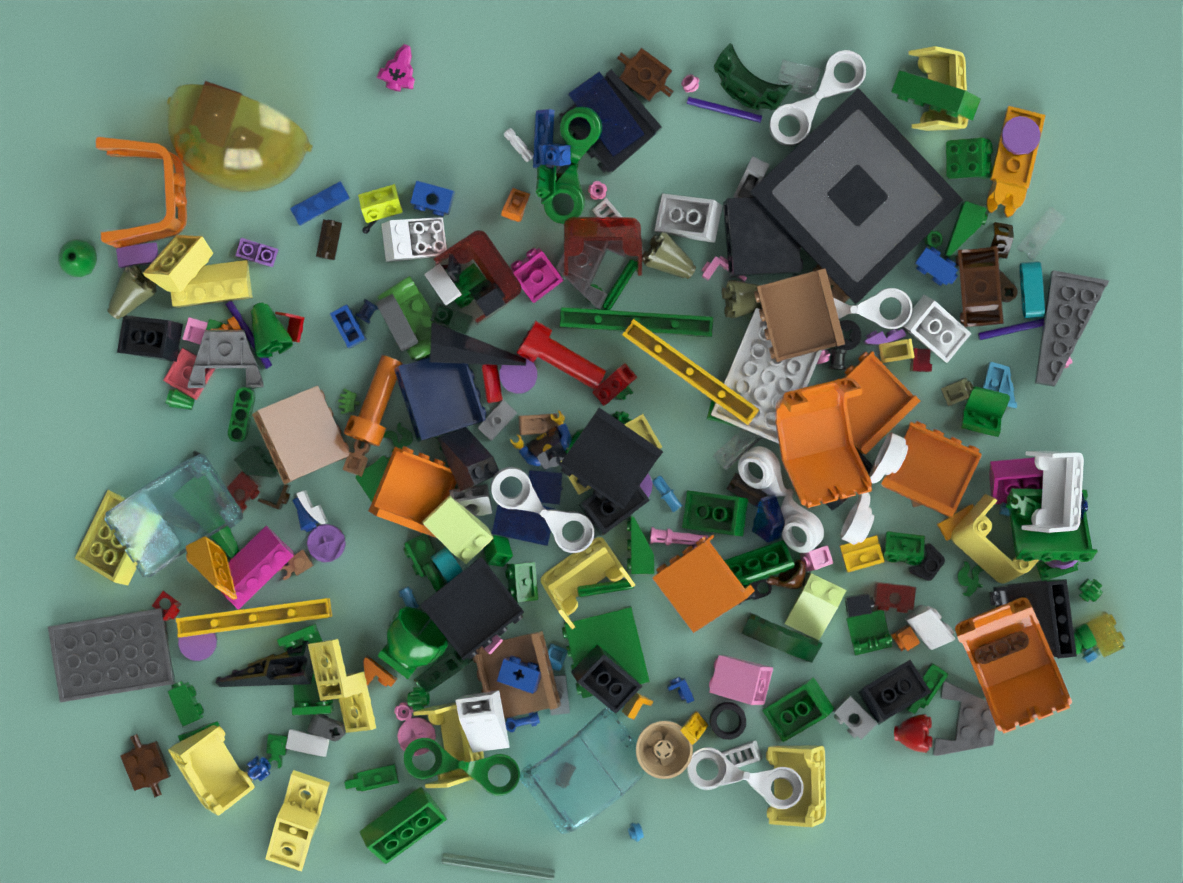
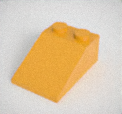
(212, 564)

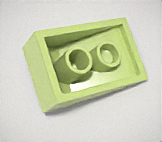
(458, 529)
(815, 606)

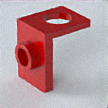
(295, 325)
(172, 611)

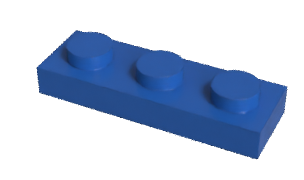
(543, 133)
(320, 203)

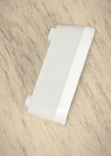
(1060, 491)

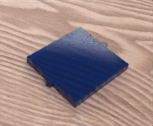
(547, 486)

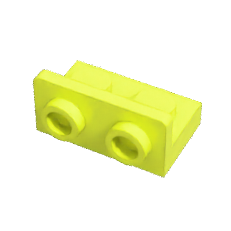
(380, 203)

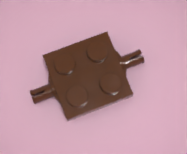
(645, 74)
(145, 765)

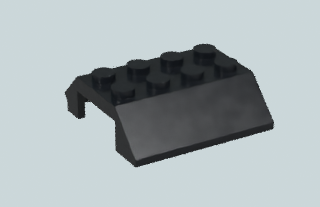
(1051, 607)

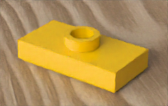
(694, 727)

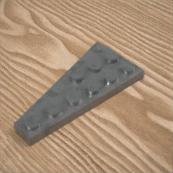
(1067, 312)

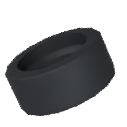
(727, 706)

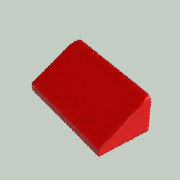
(492, 383)

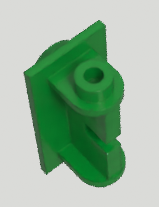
(546, 183)
(1047, 572)

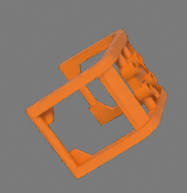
(174, 191)

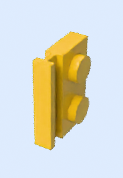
(862, 554)

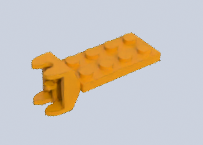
(1012, 172)

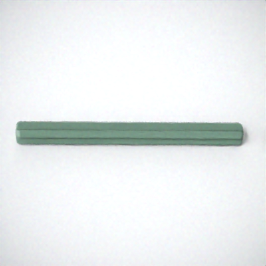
(498, 866)

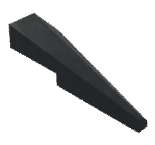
(455, 347)
(287, 668)

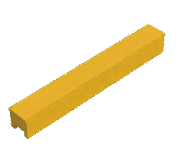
(690, 372)
(254, 617)

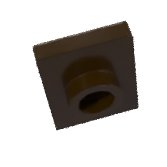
(1002, 240)
(283, 499)

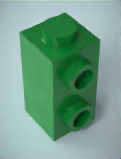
(185, 703)

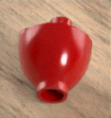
(915, 733)

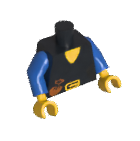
(547, 448)

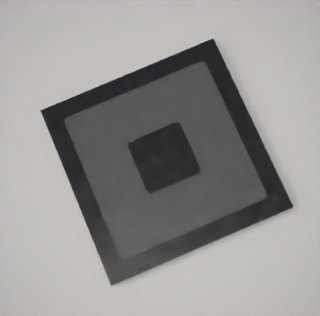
(856, 196)

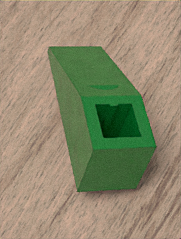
(641, 554)

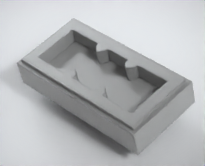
(497, 420)
(563, 695)

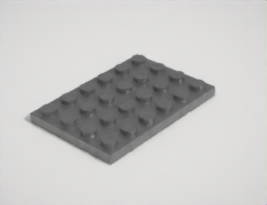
(111, 655)

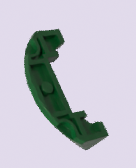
(745, 86)
(781, 638)

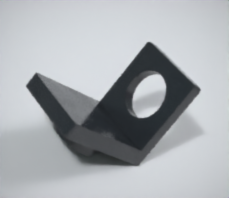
(453, 268)

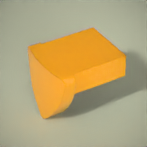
(634, 704)

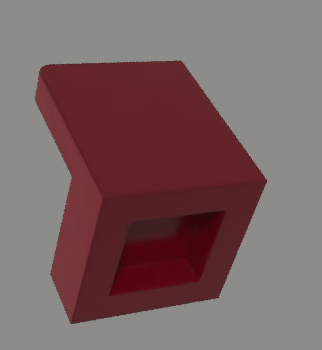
(921, 360)

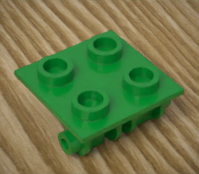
(869, 632)

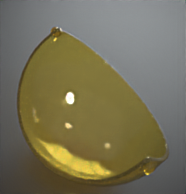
(233, 138)

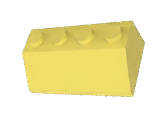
(216, 284)

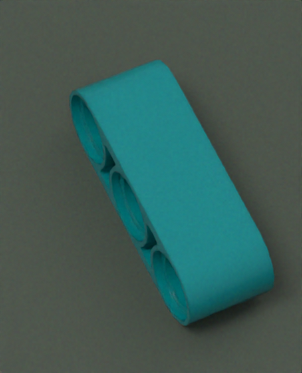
(1032, 289)
(446, 564)

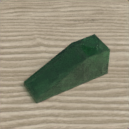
(441, 671)

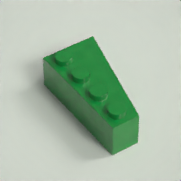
(936, 95)

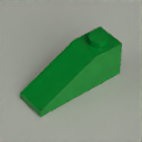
(967, 223)

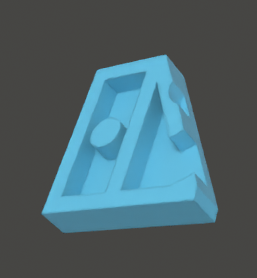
(999, 380)

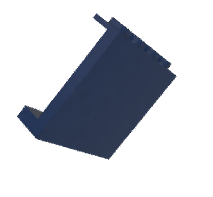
(439, 397)

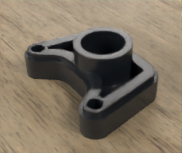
(930, 564)

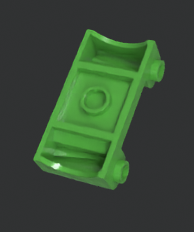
(417, 314)

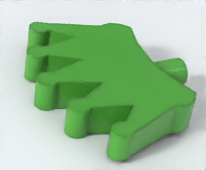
(349, 401)

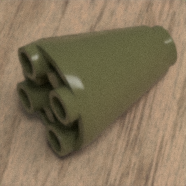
(668, 257)
(130, 292)
(739, 298)

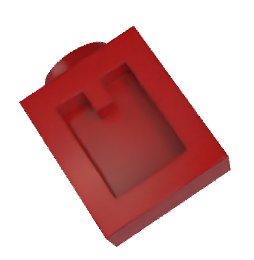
(614, 384)

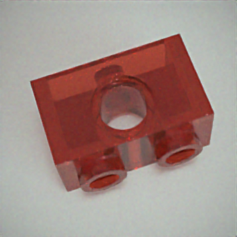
(248, 485)
(884, 590)

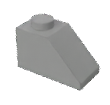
(753, 175)

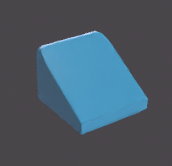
(557, 656)

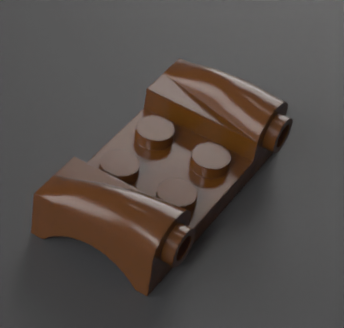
(980, 287)

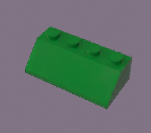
(761, 563)
(402, 825)

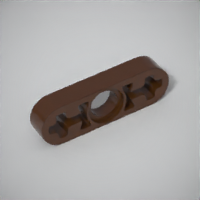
(990, 658)

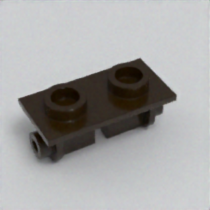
(329, 239)
(742, 490)

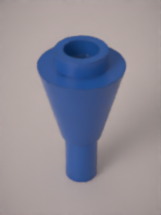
(306, 521)

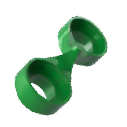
(569, 181)
(447, 763)

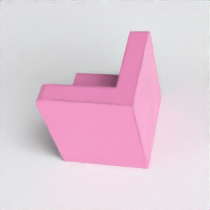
(194, 330)

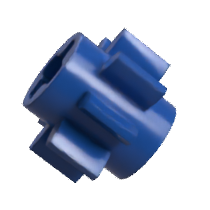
(258, 768)

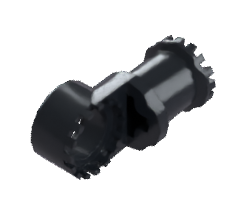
(756, 594)

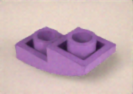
(256, 252)
(137, 254)
(879, 338)

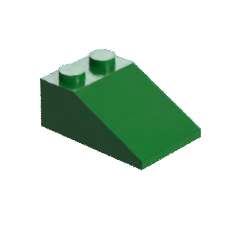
(715, 513)
(798, 709)

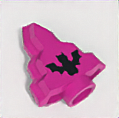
(398, 70)

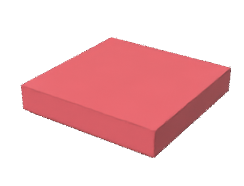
(180, 372)

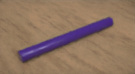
(724, 109)
(233, 310)
(1011, 329)

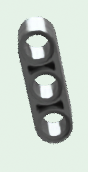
(397, 322)

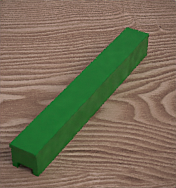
(620, 321)

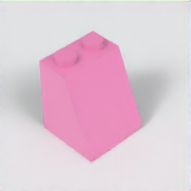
(740, 680)

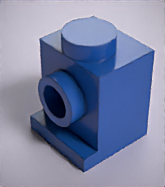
(555, 154)

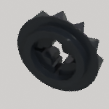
(855, 335)

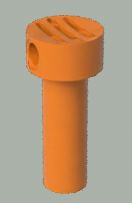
(367, 425)

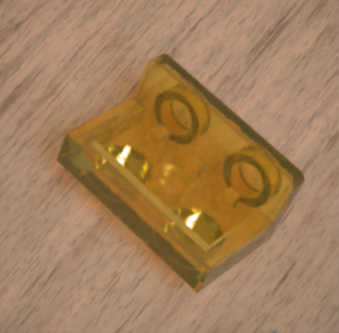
(1106, 636)

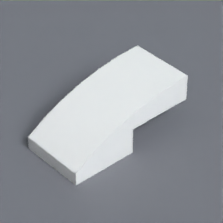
(442, 284)
(316, 512)
(307, 743)

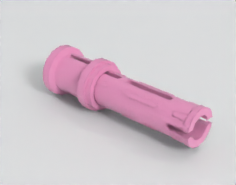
(668, 537)

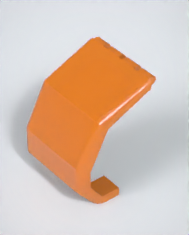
(819, 442)
(1021, 683)

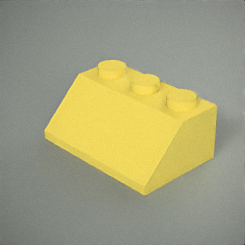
(179, 262)

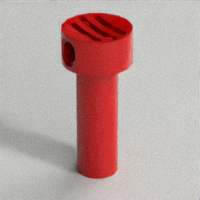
(539, 344)

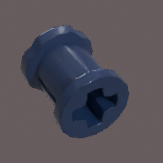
(366, 311)

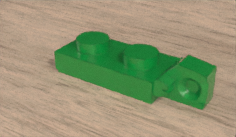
(934, 679)
(373, 778)

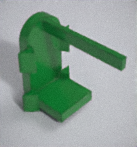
(622, 395)

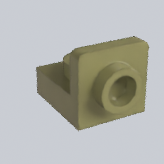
(957, 391)

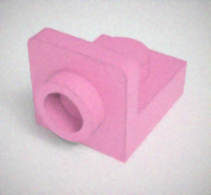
(817, 558)

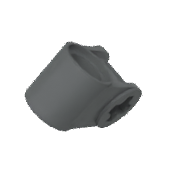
(323, 726)

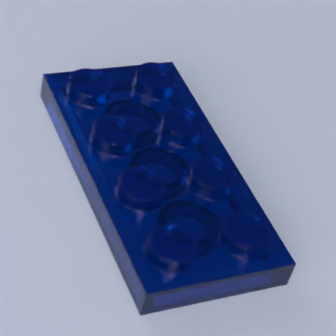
(618, 125)

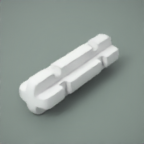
(518, 144)

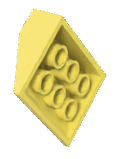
(102, 549)

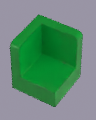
(498, 551)

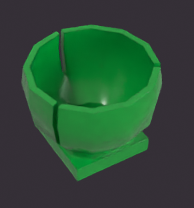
(408, 648)

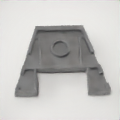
(584, 267)
(225, 350)
(974, 723)

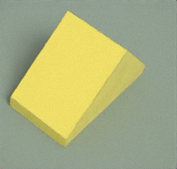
(896, 351)

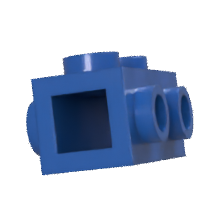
(941, 270)

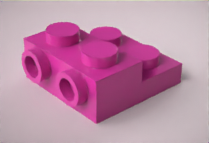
(536, 274)

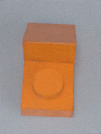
(515, 205)
(373, 669)

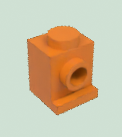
(905, 638)

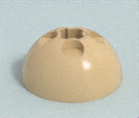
(674, 751)

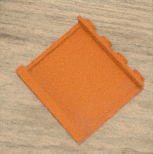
(880, 406)
(934, 469)
(411, 489)
(700, 584)

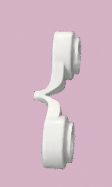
(805, 109)
(871, 311)
(772, 484)
(529, 501)
(860, 516)
(761, 781)

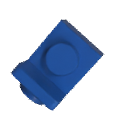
(684, 691)

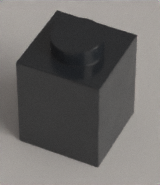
(858, 604)

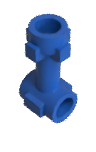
(532, 719)

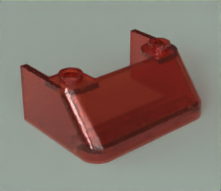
(582, 229)
(482, 250)

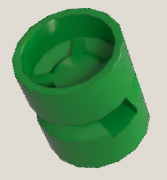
(1084, 638)

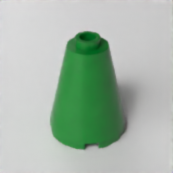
(268, 332)

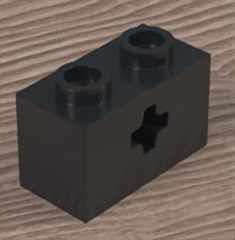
(488, 296)

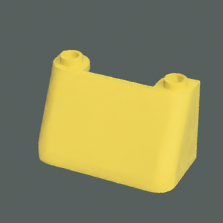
(810, 765)
(211, 769)

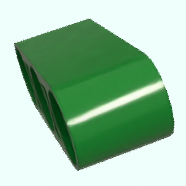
(235, 422)

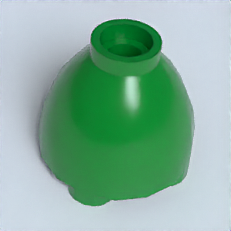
(84, 259)

